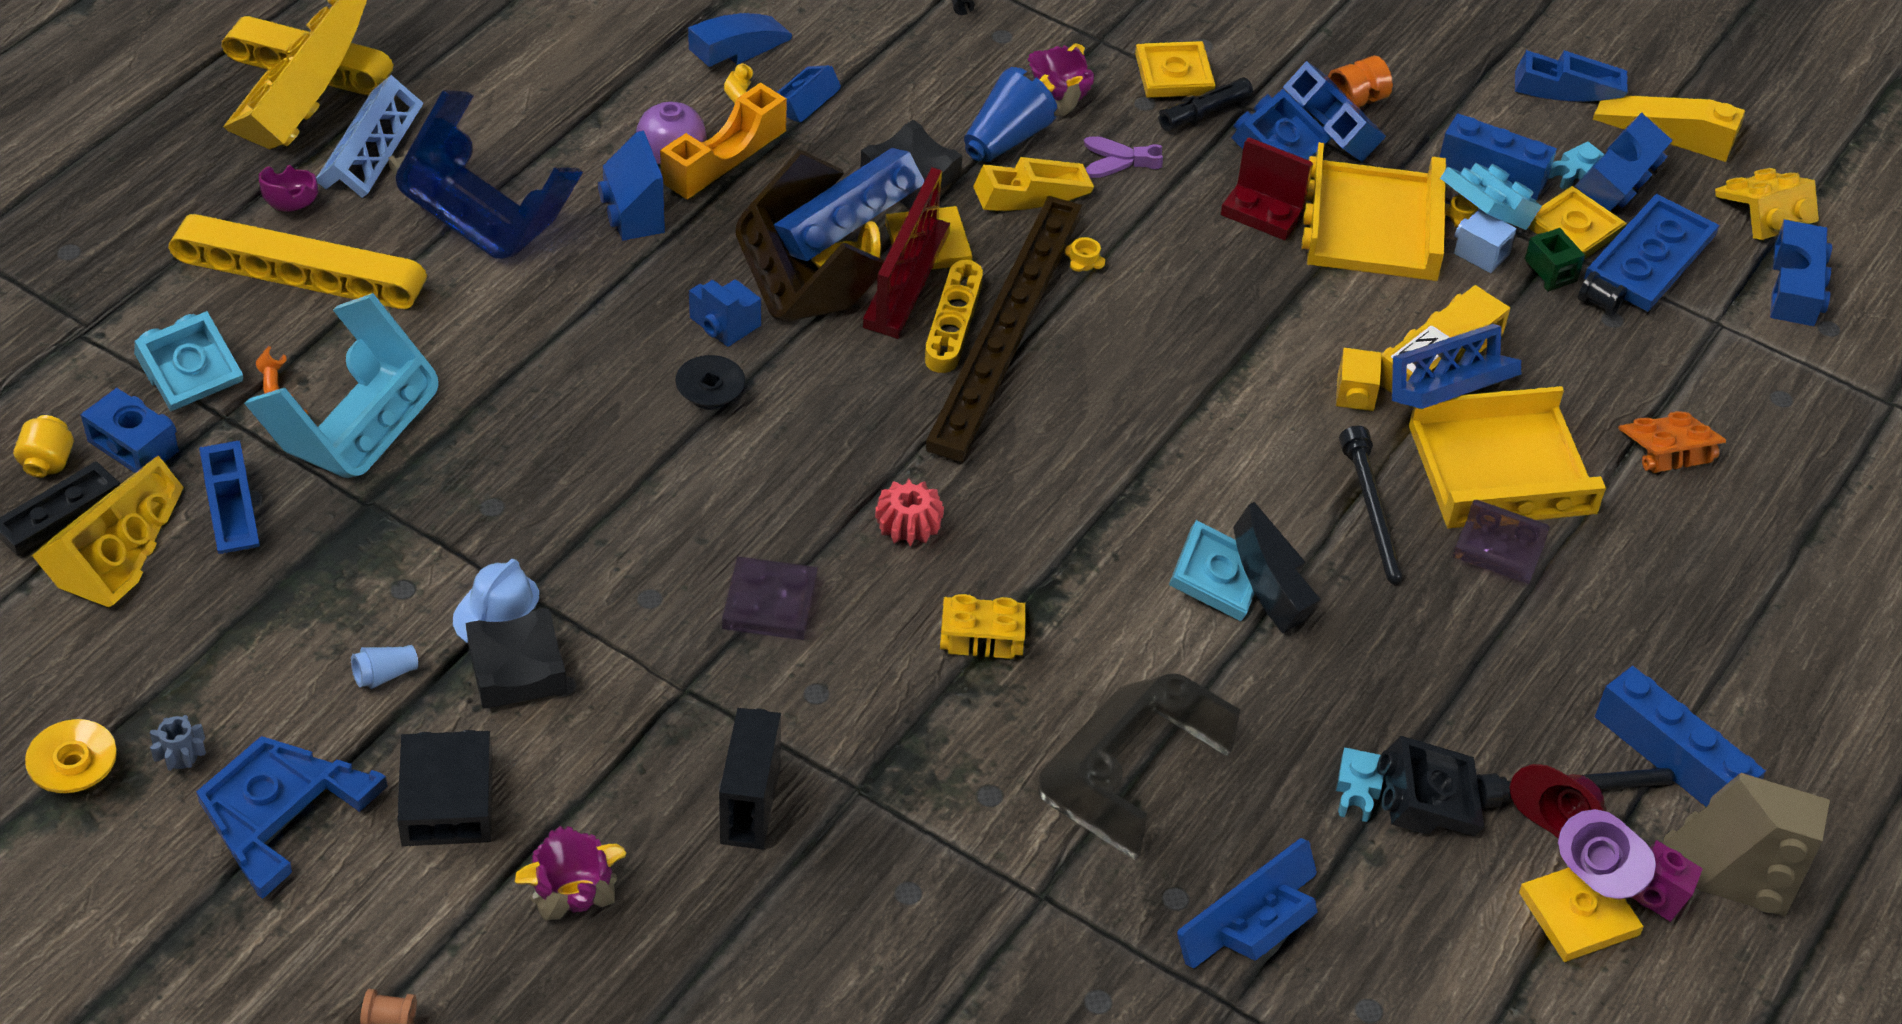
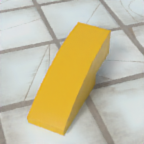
(1030, 184)

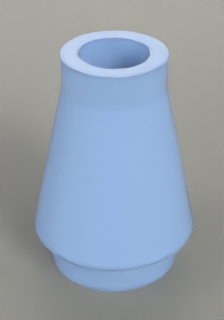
(381, 664)

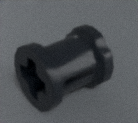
(1602, 293)

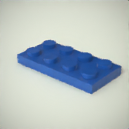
(1653, 250)

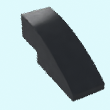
(1273, 569)

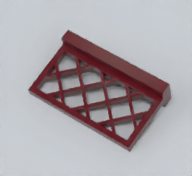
(909, 261)

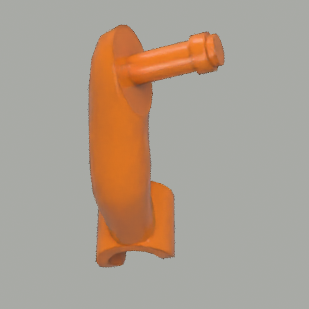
(269, 368)

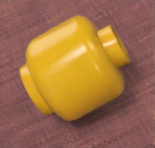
(43, 446)

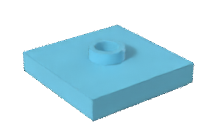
(1213, 572)

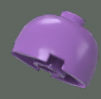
(668, 122)

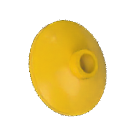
(70, 742)

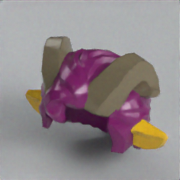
(1064, 74)
(571, 873)

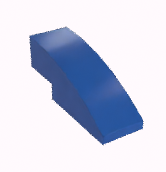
(735, 37)
(1569, 78)
(229, 497)

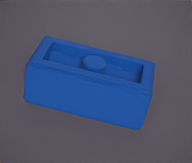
(809, 91)

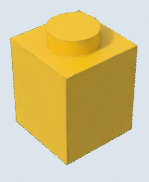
(1358, 379)

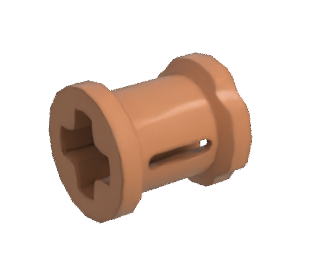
(387, 1009)

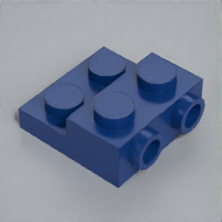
(1282, 125)

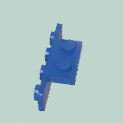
(1256, 911)

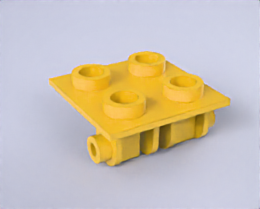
(996, 619)

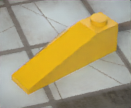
(1691, 123)

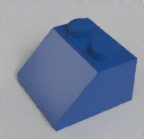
(634, 190)

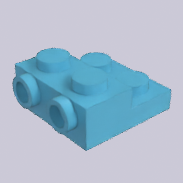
(1494, 193)
(187, 360)

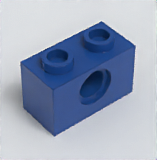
(129, 430)

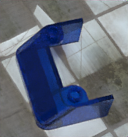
(439, 182)

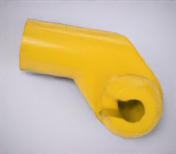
(738, 81)

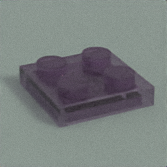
(770, 598)

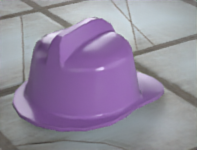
(1606, 854)

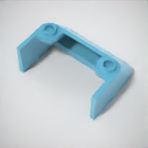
(389, 394)

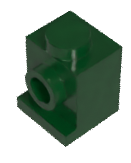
(1555, 258)

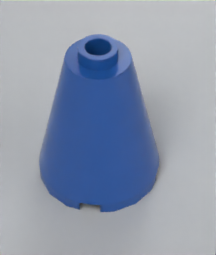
(1010, 115)

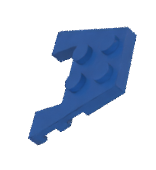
(265, 791)

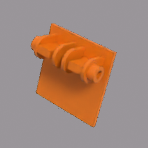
(1674, 441)

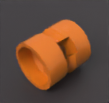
(1364, 80)

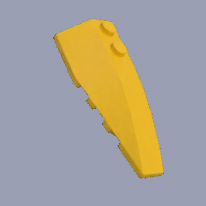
(296, 83)

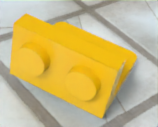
(1773, 199)

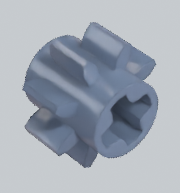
(177, 742)

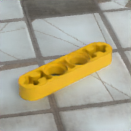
(952, 315)

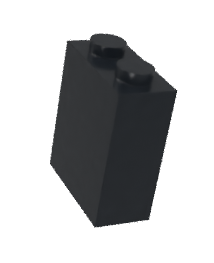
(750, 778)
(445, 788)

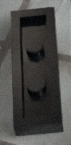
(55, 508)

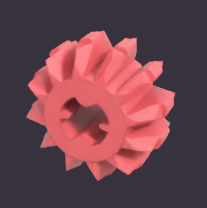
(909, 512)

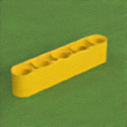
(264, 42)

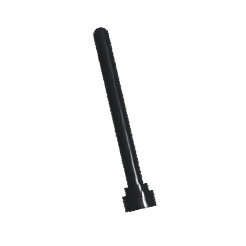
(1357, 445)
(1496, 789)

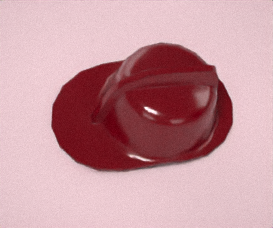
(1553, 797)

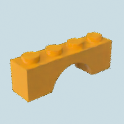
(753, 123)

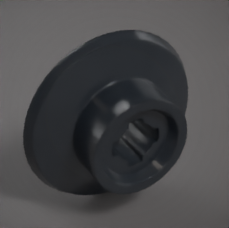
(701, 372)

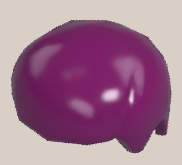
(289, 189)

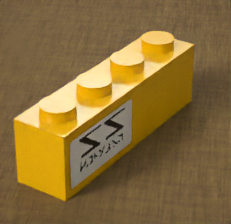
(1463, 314)

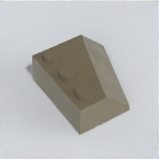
(1754, 842)

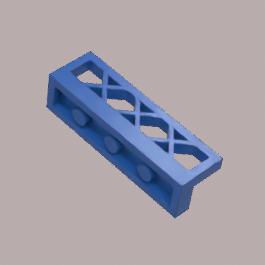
(1450, 378)

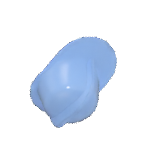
(497, 595)

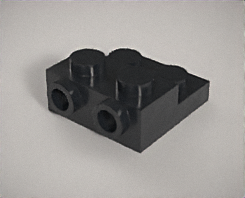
(1430, 788)

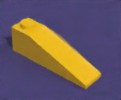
(108, 544)

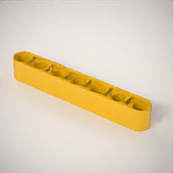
(297, 261)

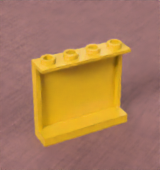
(1375, 218)
(1506, 453)

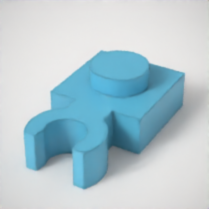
(1575, 163)
(1359, 781)

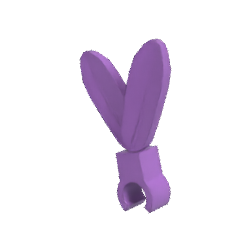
(1120, 156)

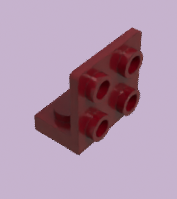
(1269, 189)

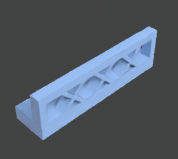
(360, 131)

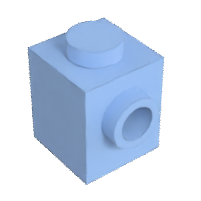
(1484, 240)

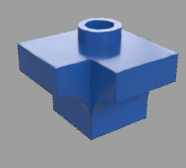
(725, 310)

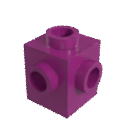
(1672, 883)

